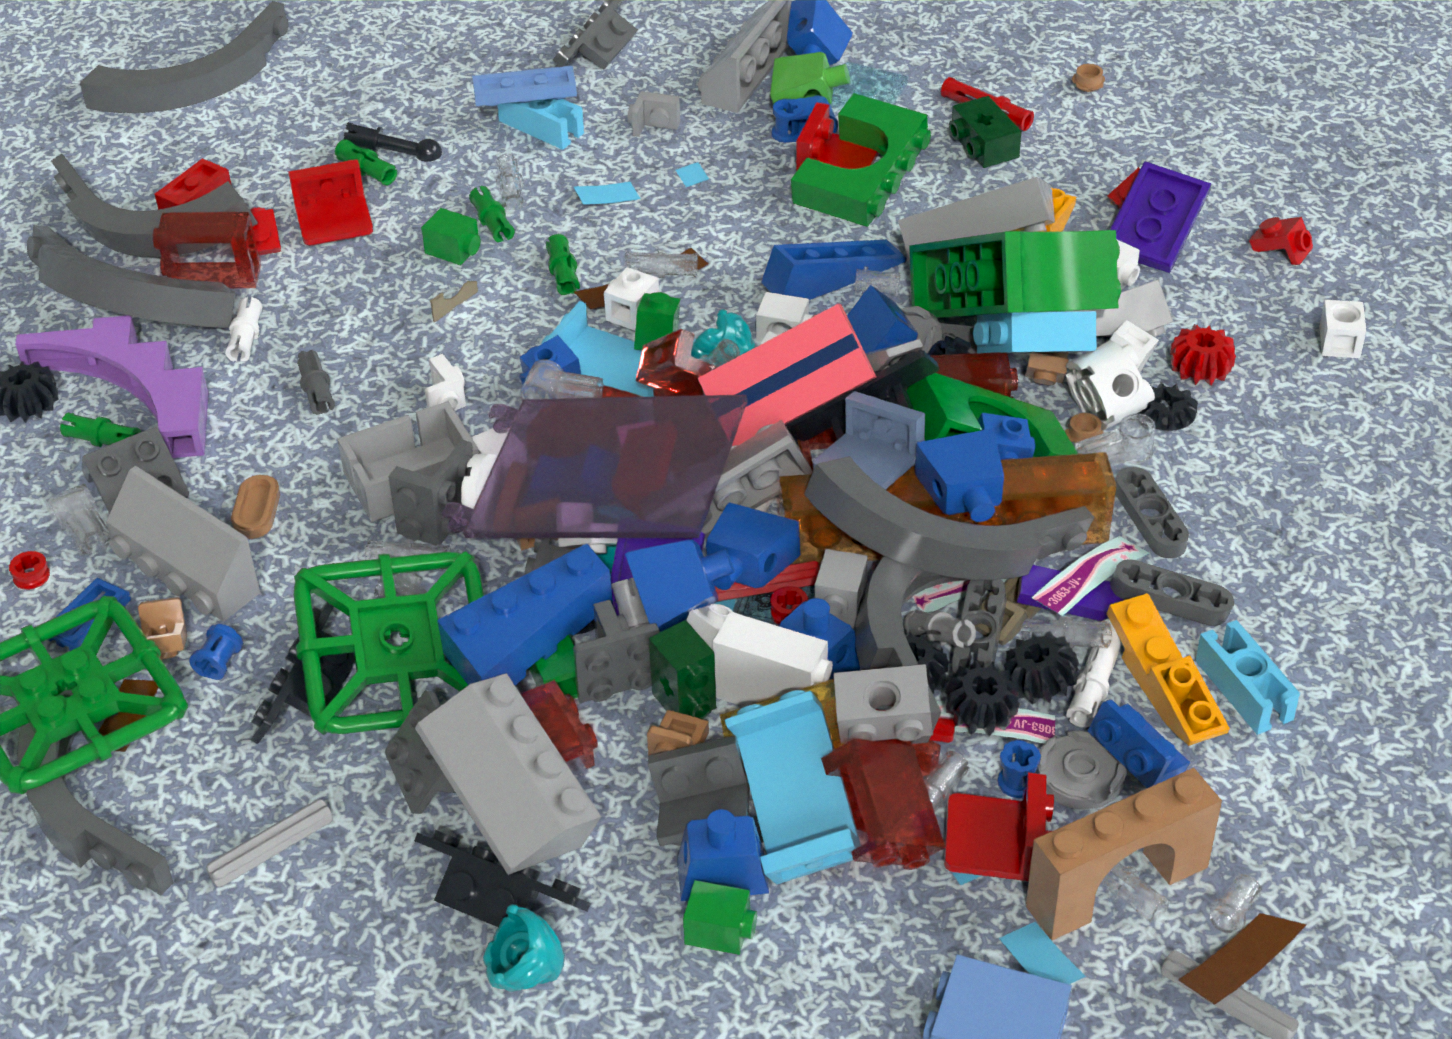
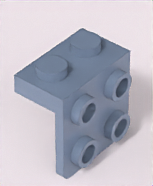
(878, 438)

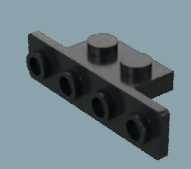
(888, 386)
(290, 684)
(484, 889)

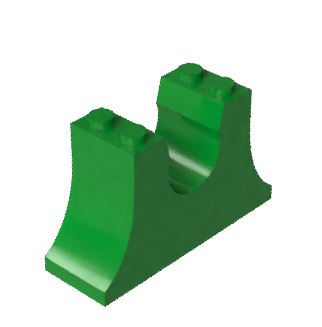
(1016, 273)

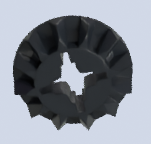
(1182, 412)

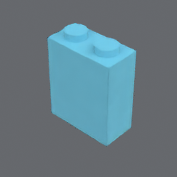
(1036, 332)

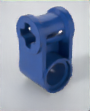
(795, 117)

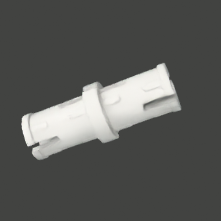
(244, 329)

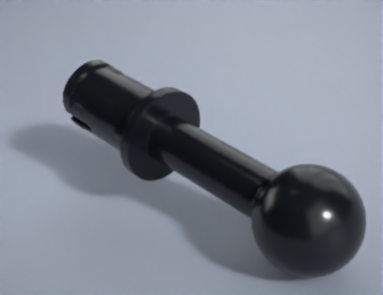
(373, 139)

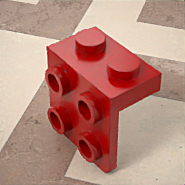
(330, 202)
(996, 833)

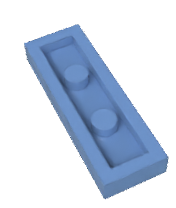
(524, 86)

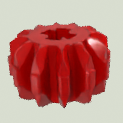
(1202, 354)

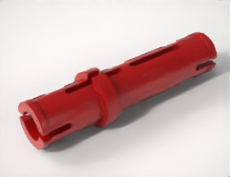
(957, 91)

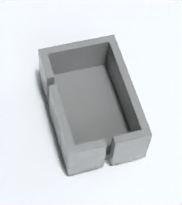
(376, 451)

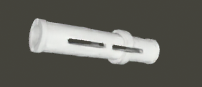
(1093, 682)

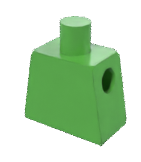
(806, 77)

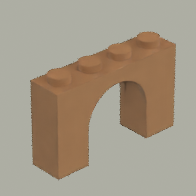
(1169, 820)

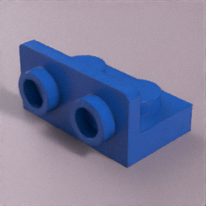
(1136, 744)

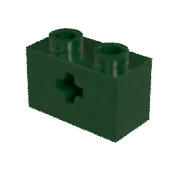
(985, 132)
(683, 671)

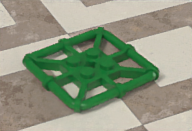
(370, 626)
(92, 689)

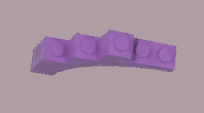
(144, 369)

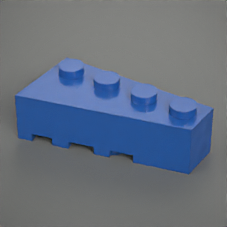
(525, 617)

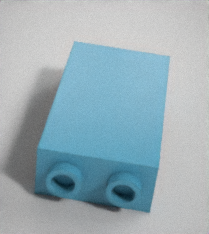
(601, 352)
(797, 805)

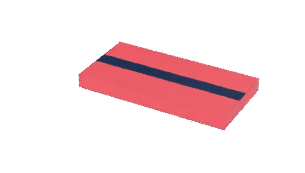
(793, 372)

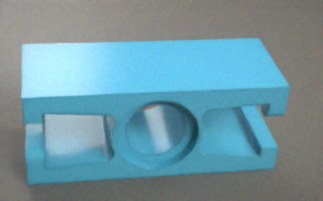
(544, 119)
(1247, 677)

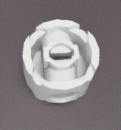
(1109, 383)

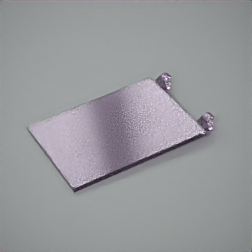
(603, 468)

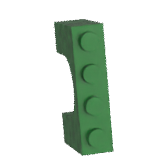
(863, 192)
(955, 407)

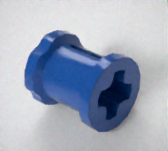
(216, 651)
(1026, 760)

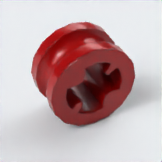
(32, 579)
(786, 596)

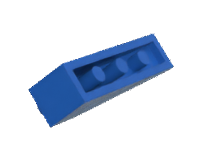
(823, 267)

